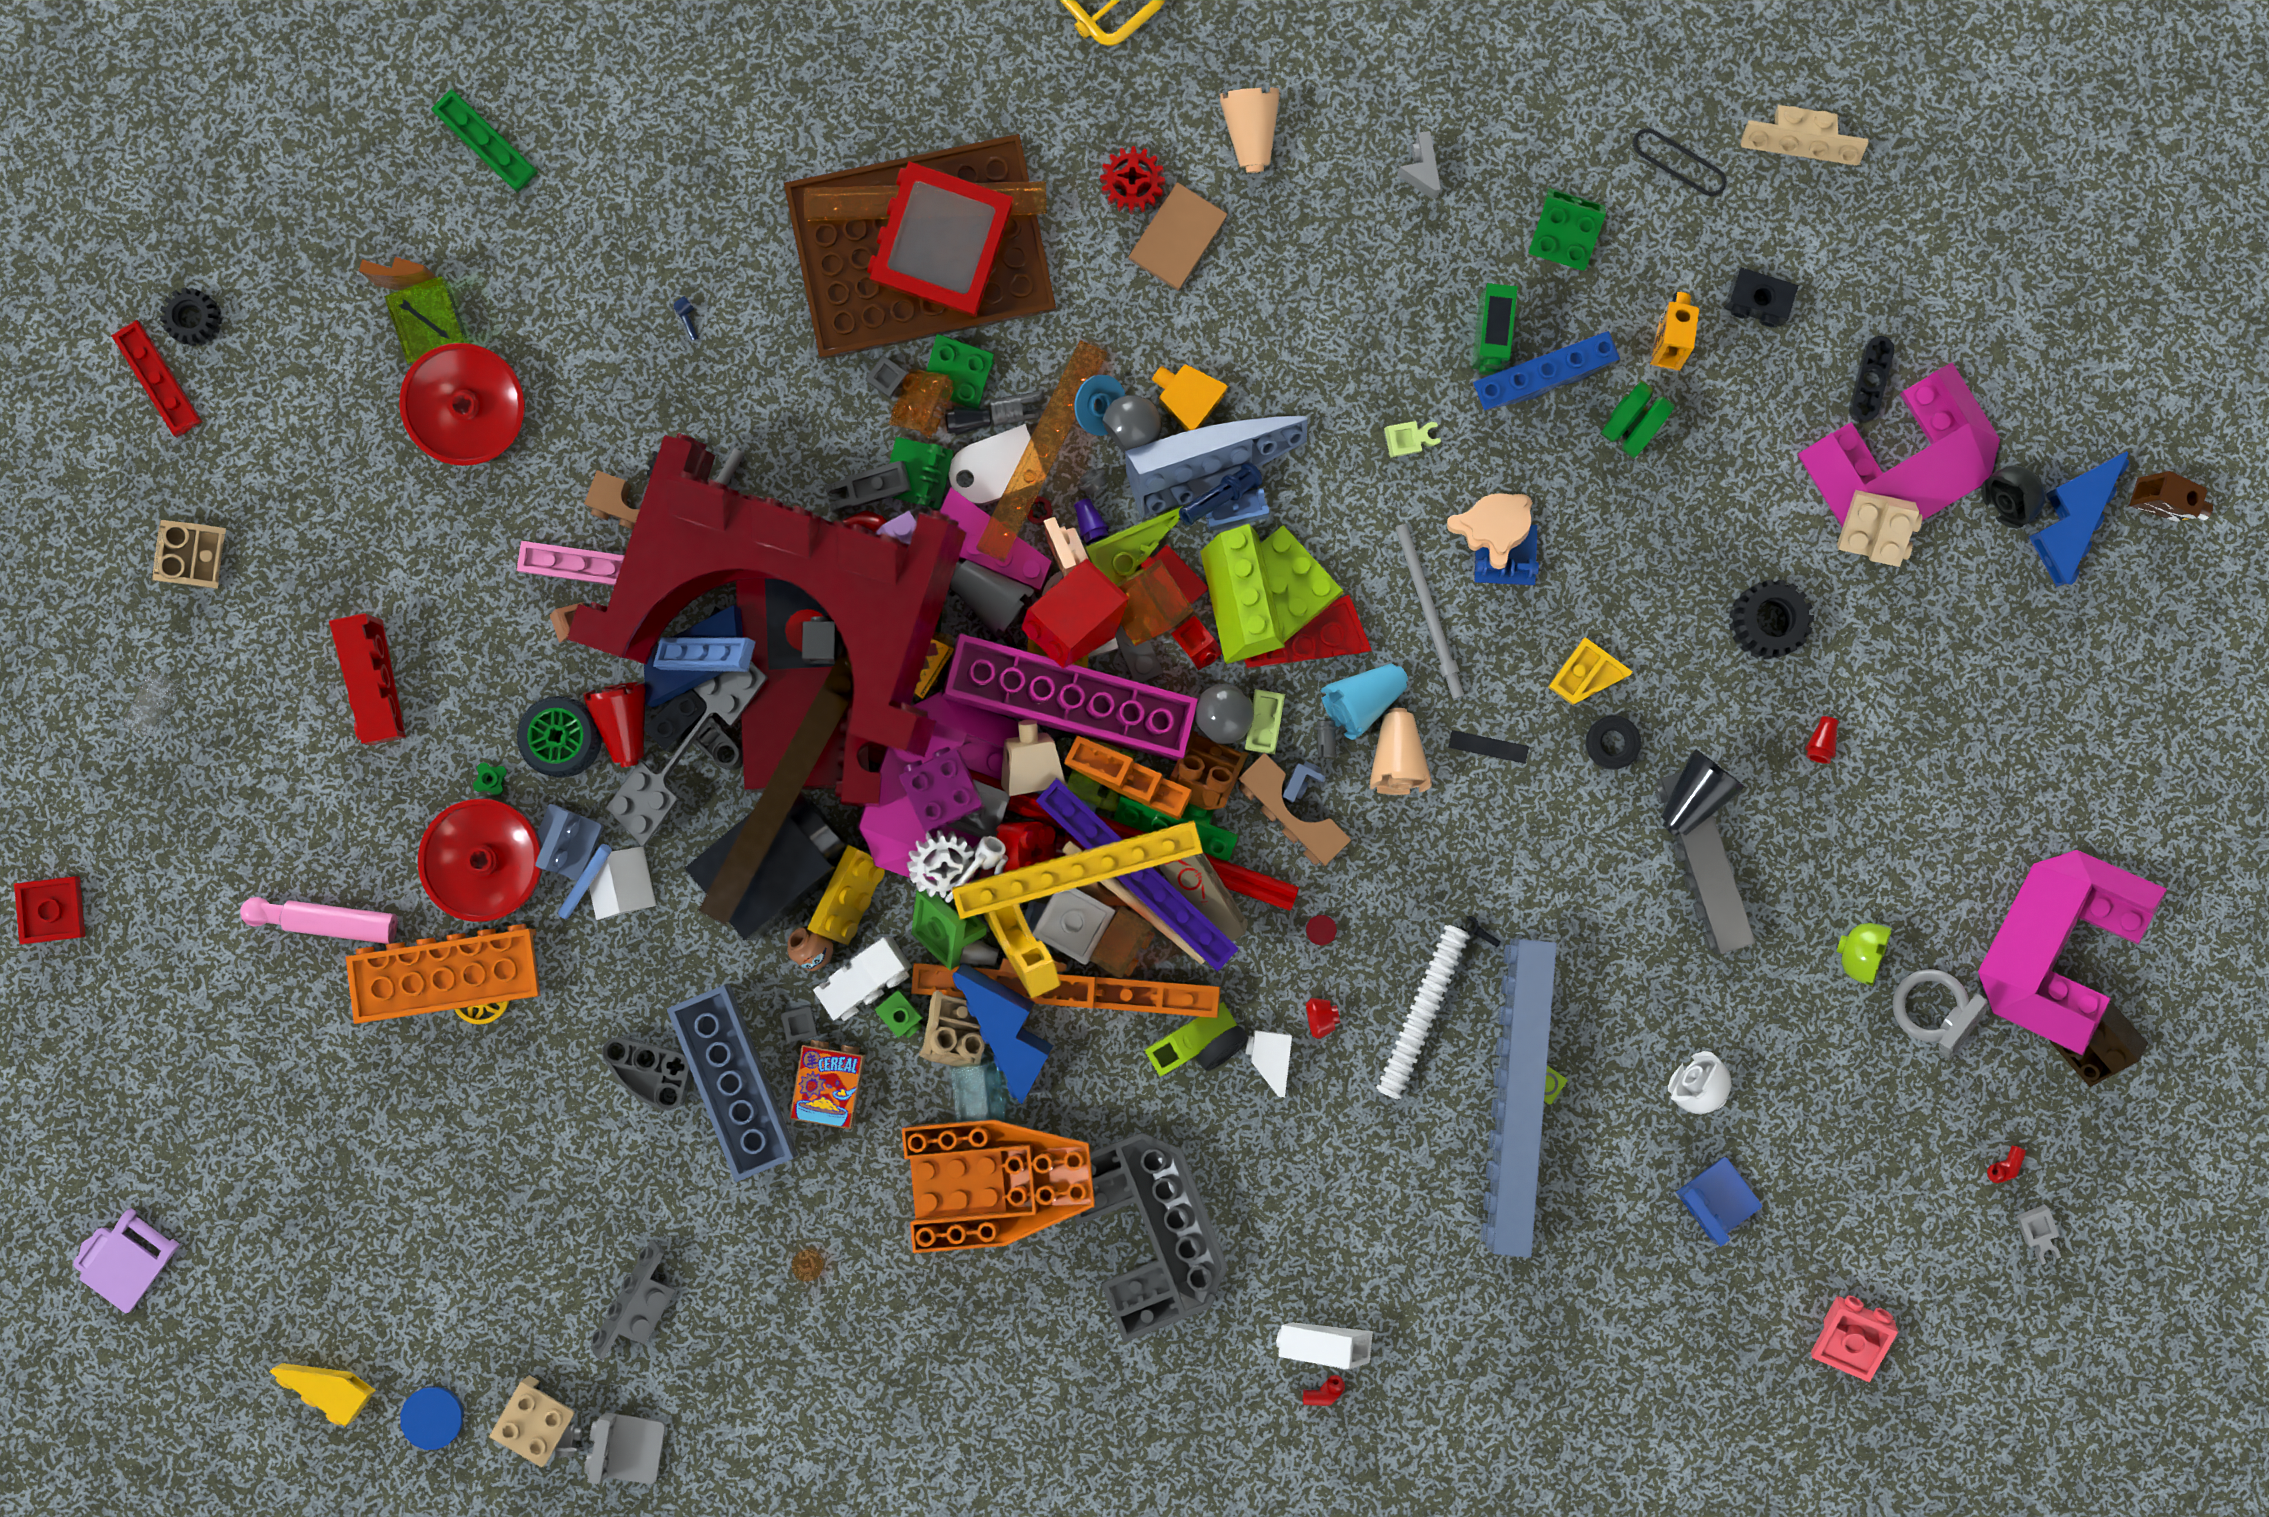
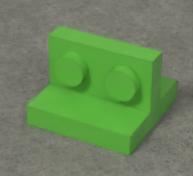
(941, 929)

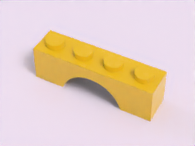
(1026, 955)

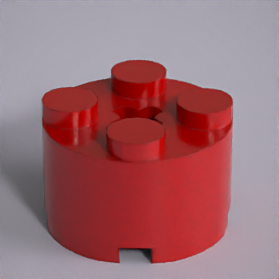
(1026, 844)

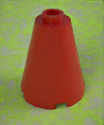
(620, 720)

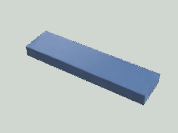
(704, 654)

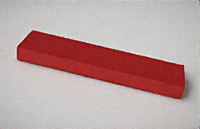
(156, 378)

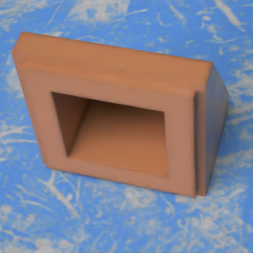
(562, 620)

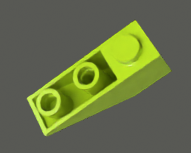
(1188, 1040)

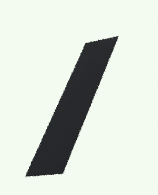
(1488, 746)

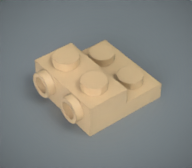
(1880, 528)

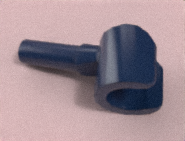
(683, 308)

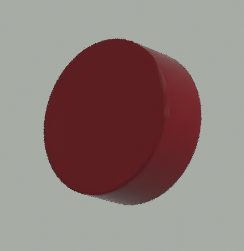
(1321, 930)

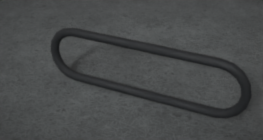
(1672, 172)

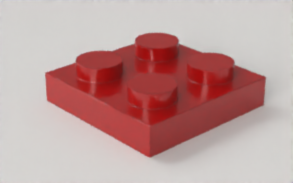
(49, 910)

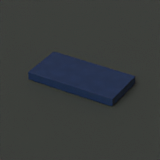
(667, 684)

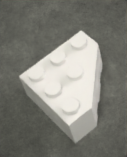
(870, 971)

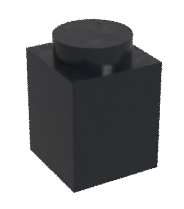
(789, 874)

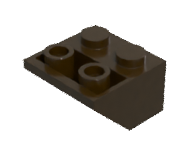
(2110, 1050)

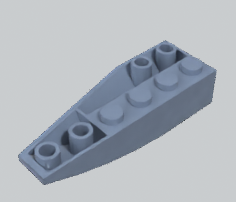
(1196, 461)

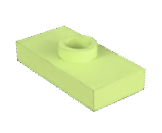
(1266, 723)

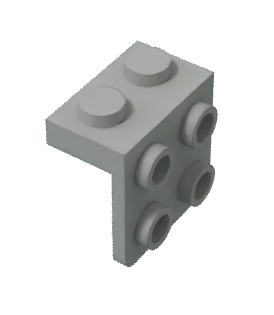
(625, 1449)

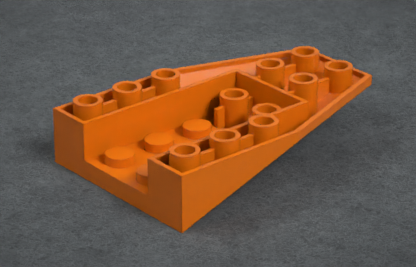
(992, 1183)

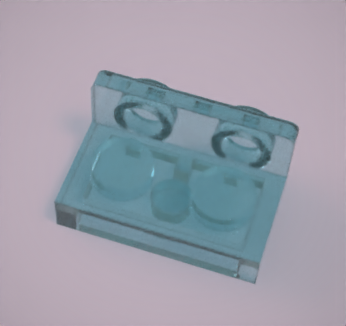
(977, 1093)

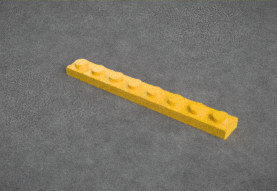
(1077, 870)

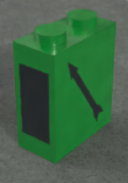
(1494, 328)

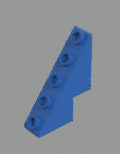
(1547, 372)
(2080, 510)
(1001, 1016)

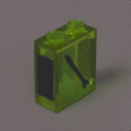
(425, 318)

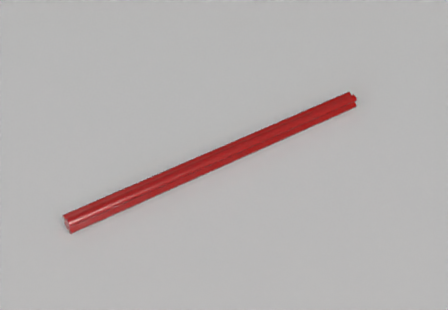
(1232, 875)

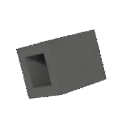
(819, 641)

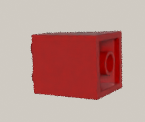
(1076, 615)

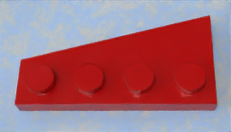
(1327, 635)

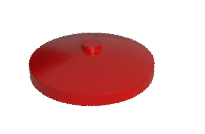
(462, 404)
(479, 860)

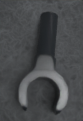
(1478, 931)

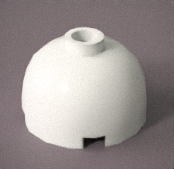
(1702, 1085)

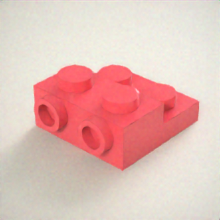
(1855, 1337)

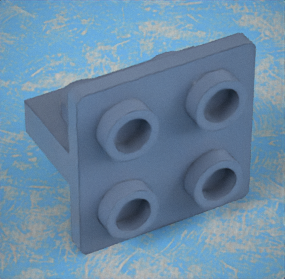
(567, 841)

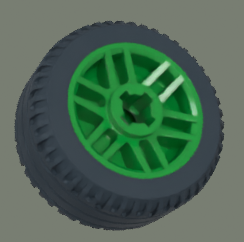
(540, 730)

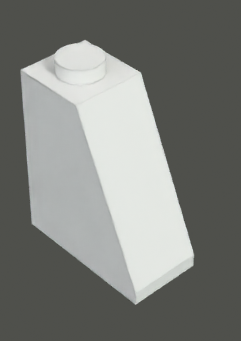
(1325, 1345)

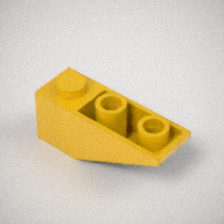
(333, 1391)

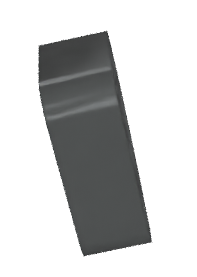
(649, 1082)

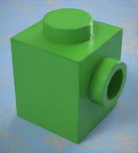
(900, 1014)

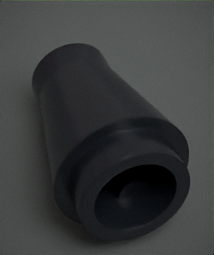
(965, 419)

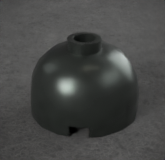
(2015, 494)

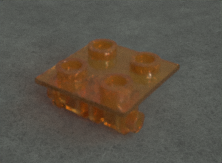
(919, 401)

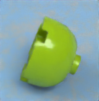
(1864, 951)

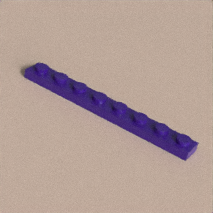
(1144, 883)

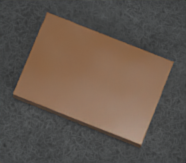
(1177, 236)

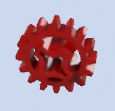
(1120, 180)

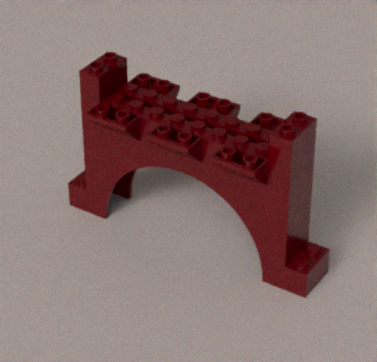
(871, 584)

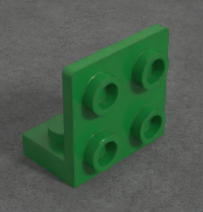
(1567, 229)

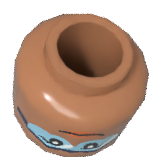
(809, 949)

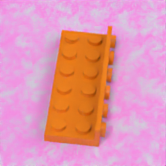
(443, 974)

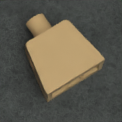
(1029, 761)

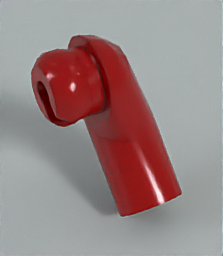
(2008, 1168)

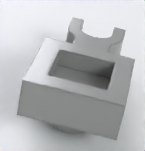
(2038, 1230)

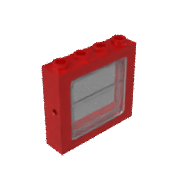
(940, 238)

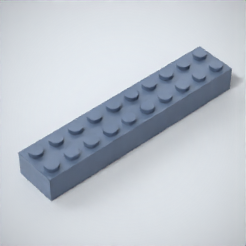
(1519, 1098)

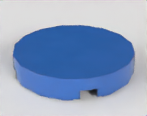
(432, 1417)

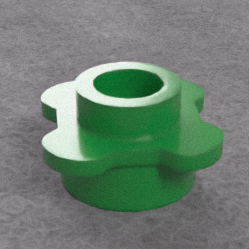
(495, 786)

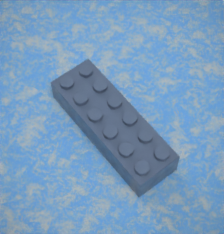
(732, 1082)

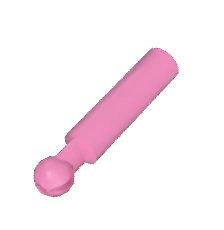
(322, 920)

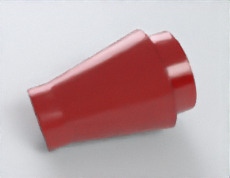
(1823, 742)

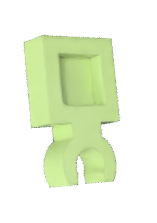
(1407, 438)

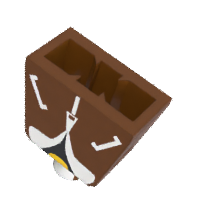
(2171, 497)

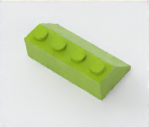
(1241, 594)

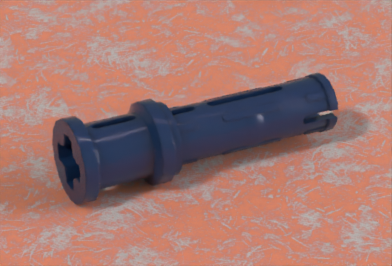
(1230, 488)

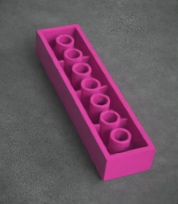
(1069, 698)

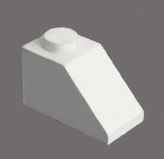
(1271, 1057)

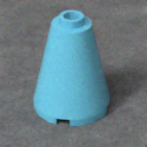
(1363, 697)

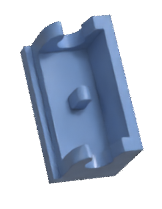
(1245, 510)

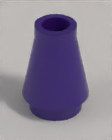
(1090, 523)

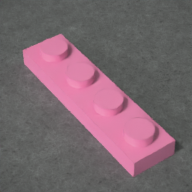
(569, 563)

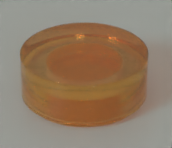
(807, 1265)

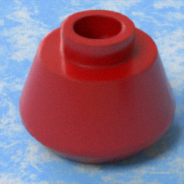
(1321, 1017)

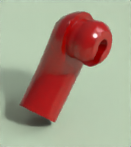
(866, 519)
(1327, 1394)

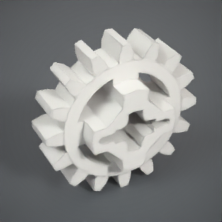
(929, 858)

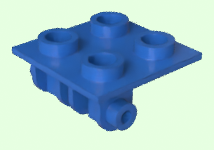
(1520, 567)

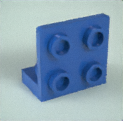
(1719, 1200)

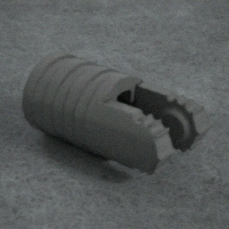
(1009, 408)

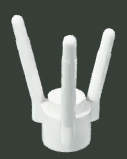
(988, 854)

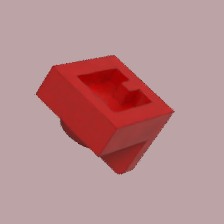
(1197, 643)

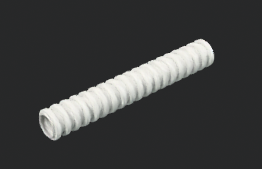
(1423, 1012)

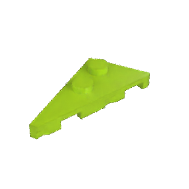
(1125, 550)

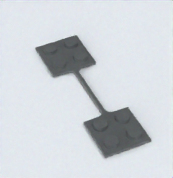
(644, 796)

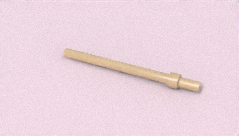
(1136, 904)

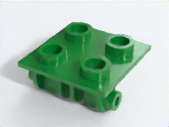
(964, 365)
(927, 470)

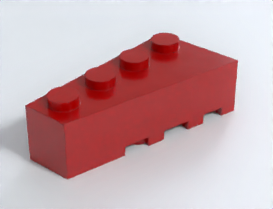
(368, 678)

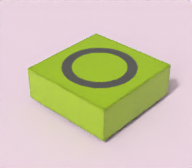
(1553, 1085)

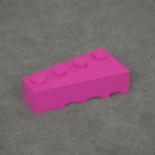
(1023, 561)

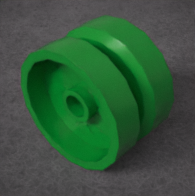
(1637, 419)

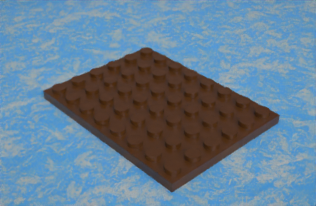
(859, 315)

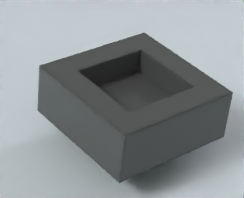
(886, 377)
(799, 1024)

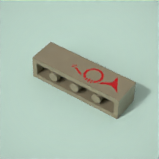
(1203, 888)

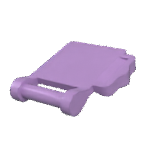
(119, 1265)

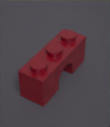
(857, 785)

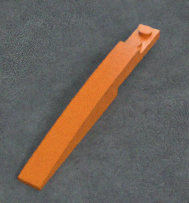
(1086, 991)

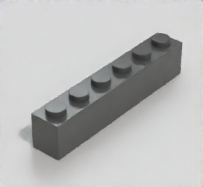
(1710, 880)

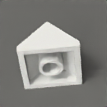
(622, 884)

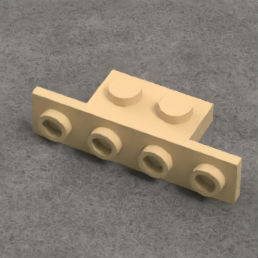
(1804, 135)

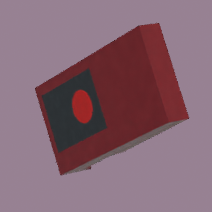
(774, 620)

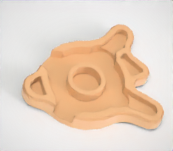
(1495, 523)

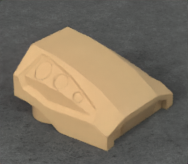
(188, 554)
(952, 1033)

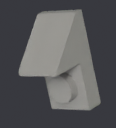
(1422, 174)

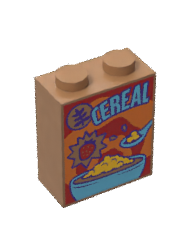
(828, 1084)

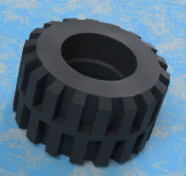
(1791, 604)

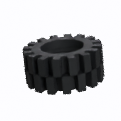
(176, 307)

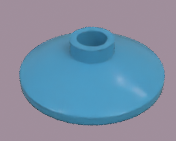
(1104, 391)

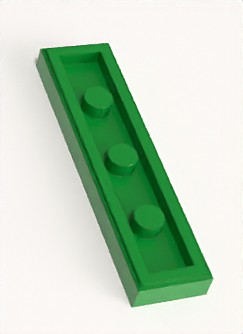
(484, 141)

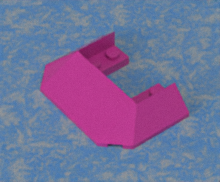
(1948, 469)
(895, 825)
(2026, 948)

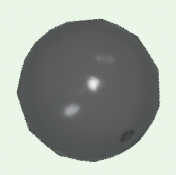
(1132, 422)
(1224, 713)

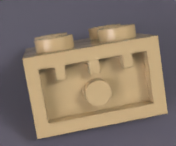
(532, 1423)

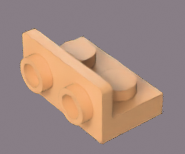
(1064, 545)

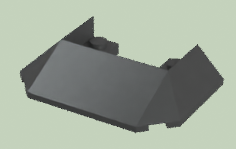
(1178, 1225)

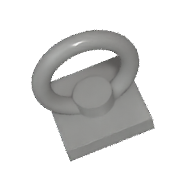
(1956, 1025)

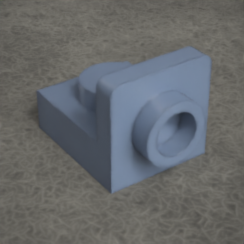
(1296, 785)

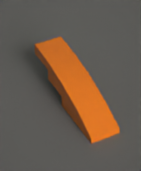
(1127, 777)

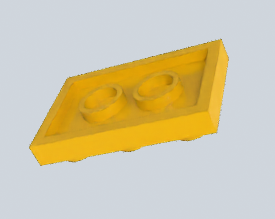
(846, 896)

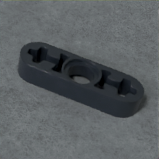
(1869, 357)

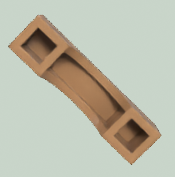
(1320, 839)

